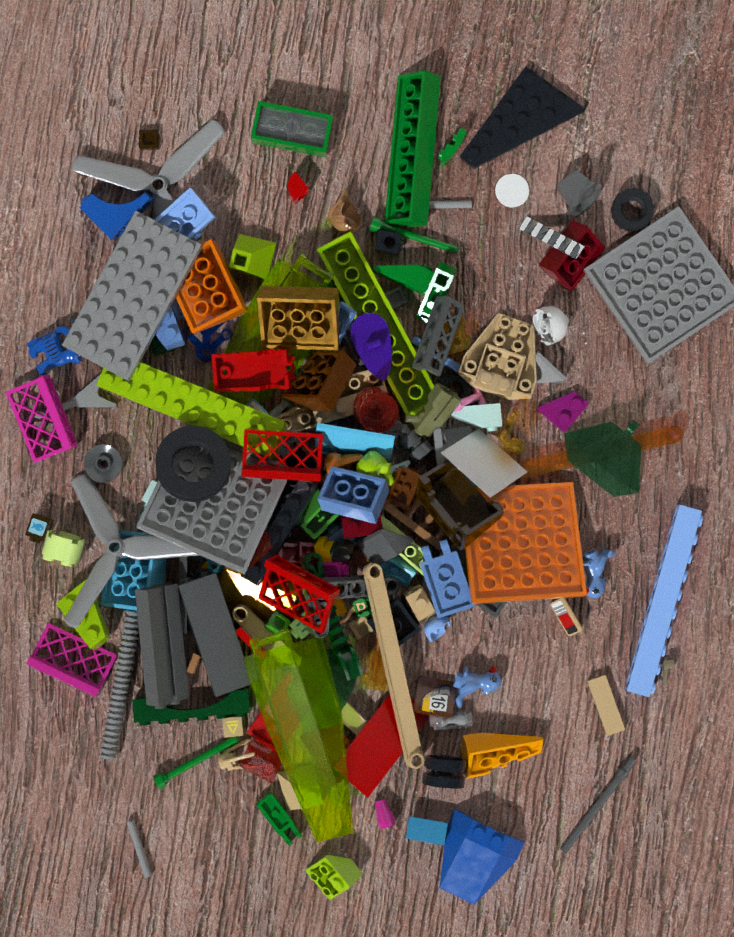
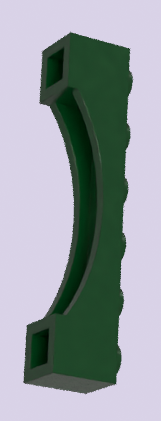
(235, 703)

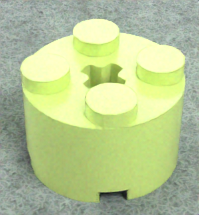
(63, 547)

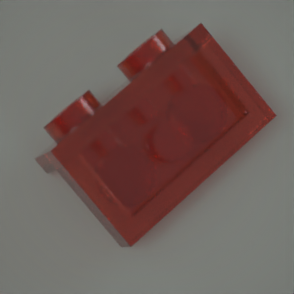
(264, 762)

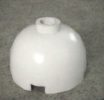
(550, 324)

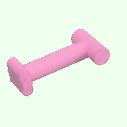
(477, 396)

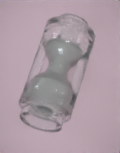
(460, 720)

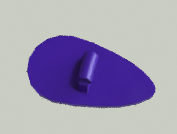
(373, 343)

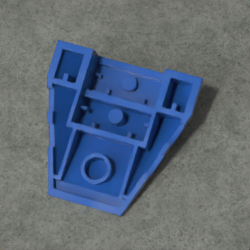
(475, 857)

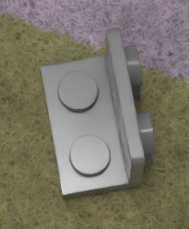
(445, 438)

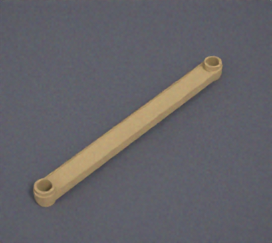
(255, 628)
(393, 665)

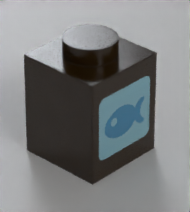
(38, 527)

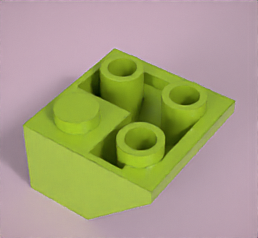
(252, 256)
(334, 874)

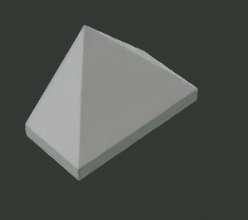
(546, 371)

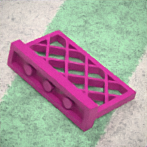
(56, 413)
(66, 676)

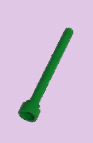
(378, 224)
(162, 779)

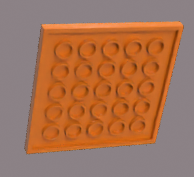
(530, 549)

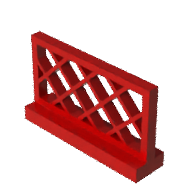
(277, 471)
(302, 579)

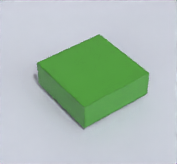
(277, 623)

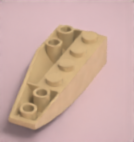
(302, 420)

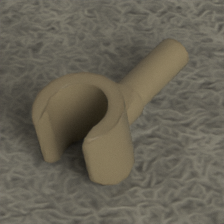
(667, 663)

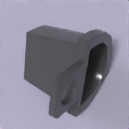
(578, 192)

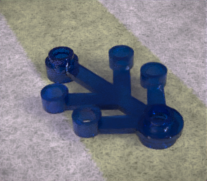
(205, 344)

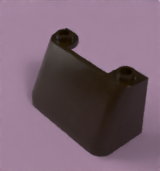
(456, 504)

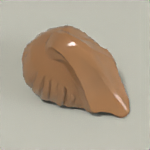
(344, 215)

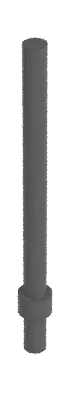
(621, 774)

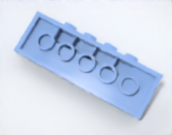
(187, 215)

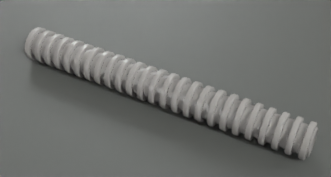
(120, 686)

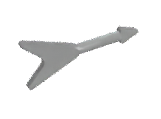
(86, 398)

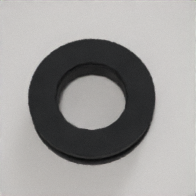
(181, 439)

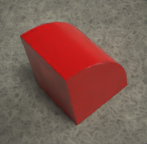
(297, 188)

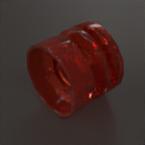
(376, 420)

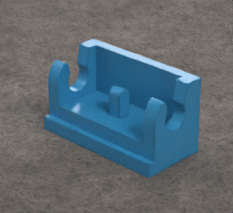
(426, 830)

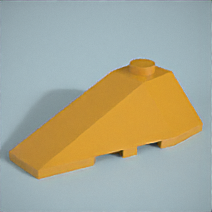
(492, 750)

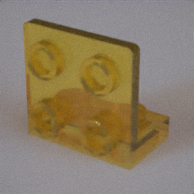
(512, 445)

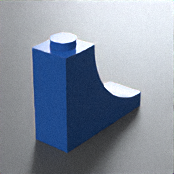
(113, 217)

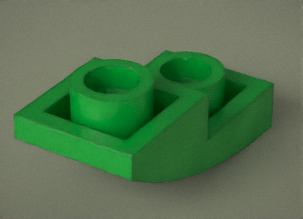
(450, 151)

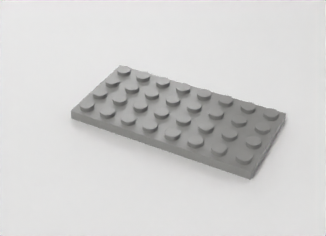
(132, 295)

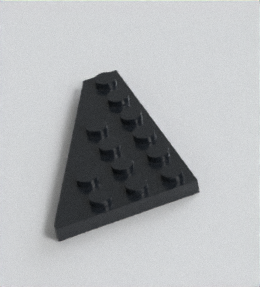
(525, 112)

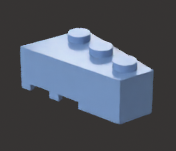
(169, 332)

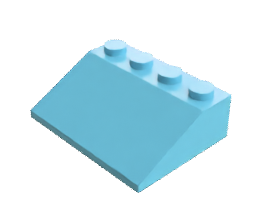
(354, 441)
(129, 576)

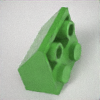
(315, 520)

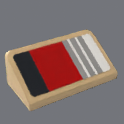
(566, 616)

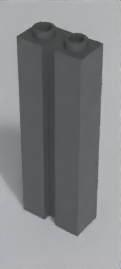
(214, 632)
(162, 645)

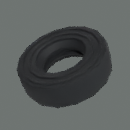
(455, 377)

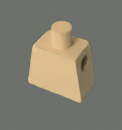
(419, 603)

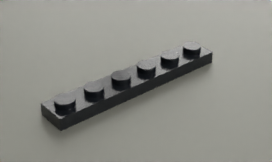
(283, 526)

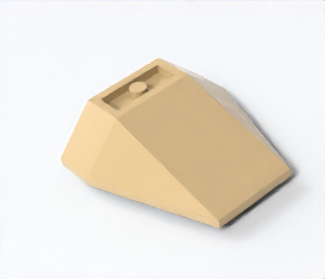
(502, 359)

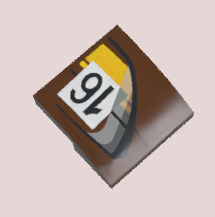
(434, 697)

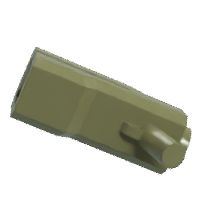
(436, 411)

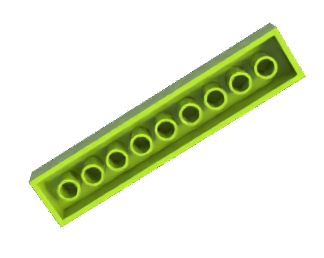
(364, 295)
(195, 406)

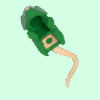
(361, 606)

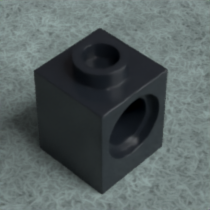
(382, 236)

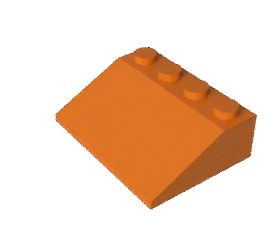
(210, 291)

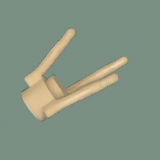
(228, 759)

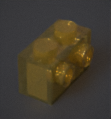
(460, 341)

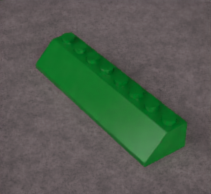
(412, 149)

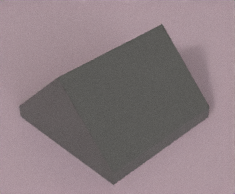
(383, 545)

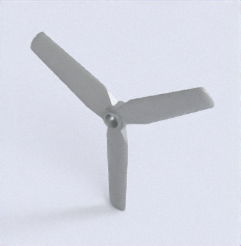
(171, 172)
(107, 530)

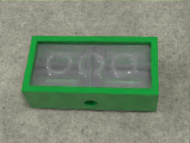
(292, 129)

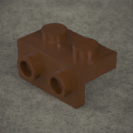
(404, 487)

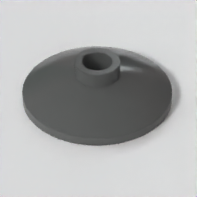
(93, 461)

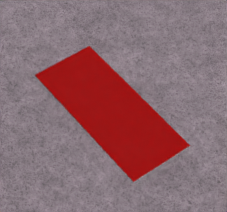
(376, 748)

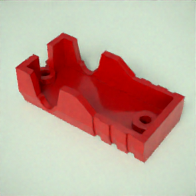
(252, 370)

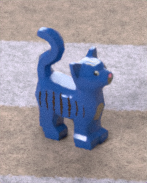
(53, 349)

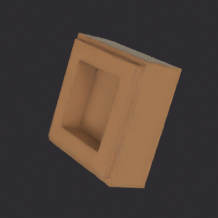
(194, 663)

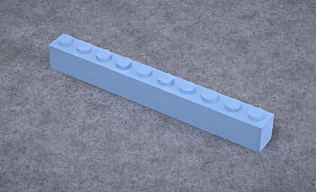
(663, 600)

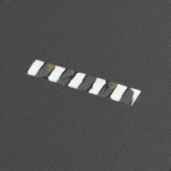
(551, 237)

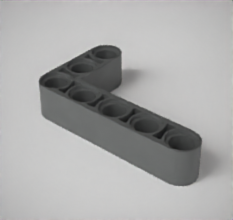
(345, 585)

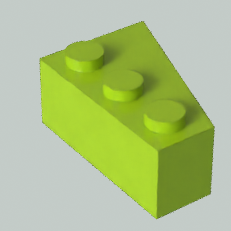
(93, 626)

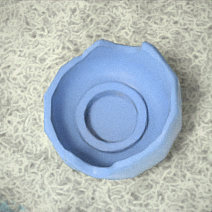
(435, 627)

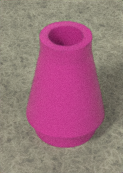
(384, 815)

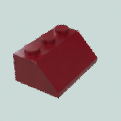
(566, 269)

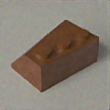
(321, 381)

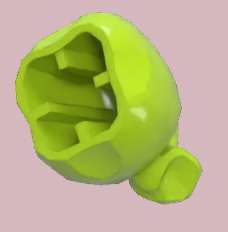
(375, 465)

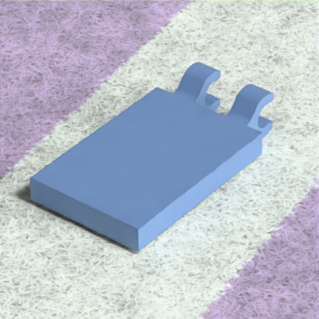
(446, 581)

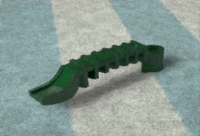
(342, 650)

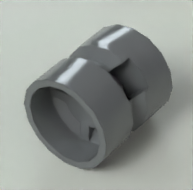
(416, 446)

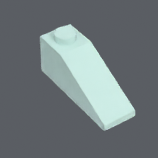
(481, 416)

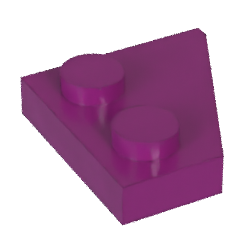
(563, 410)

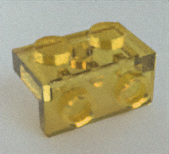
(375, 676)

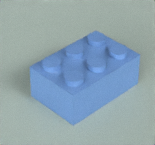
(353, 494)

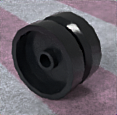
(444, 771)

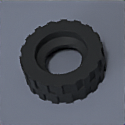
(632, 195)

